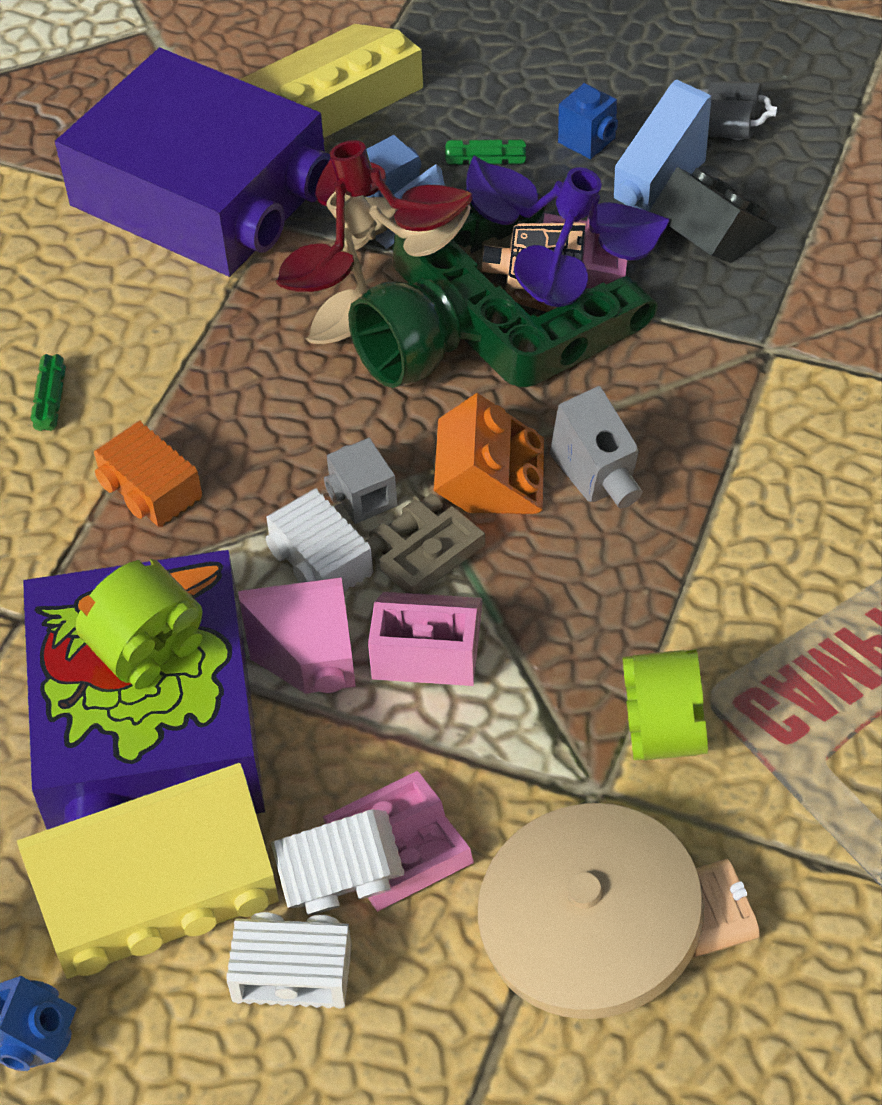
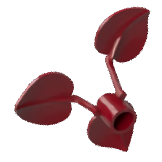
(351, 172)

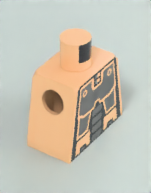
(501, 260)

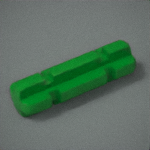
(487, 150)
(48, 392)

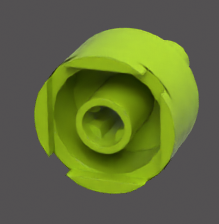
(140, 622)
(665, 705)

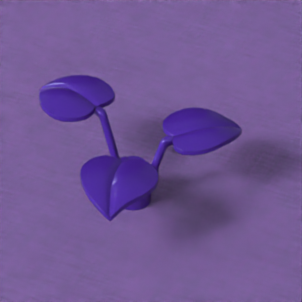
(549, 275)

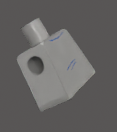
(595, 449)

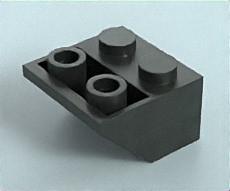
(712, 214)

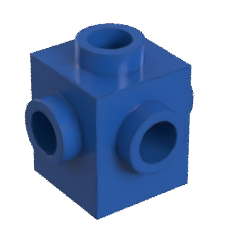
(32, 1023)

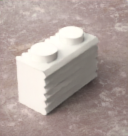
(318, 541)
(337, 860)
(289, 961)

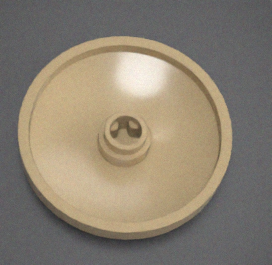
(591, 910)

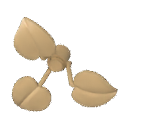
(363, 221)

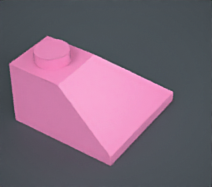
(300, 634)

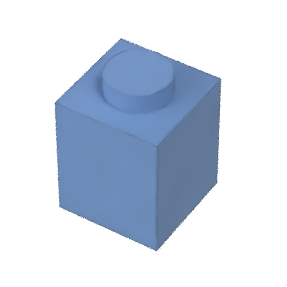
(397, 160)

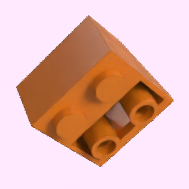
(488, 460)

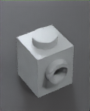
(361, 480)

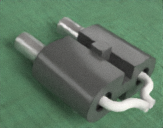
(737, 109)

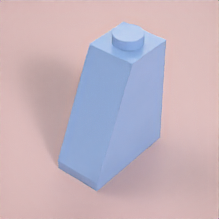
(669, 139)

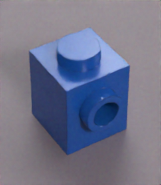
(587, 120)

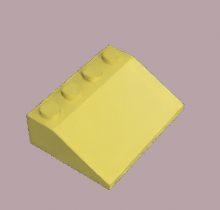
(346, 74)
(150, 871)

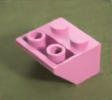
(424, 638)

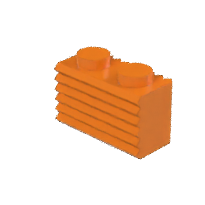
(147, 474)

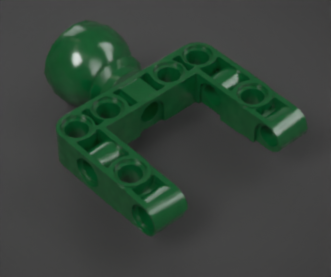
(410, 325)

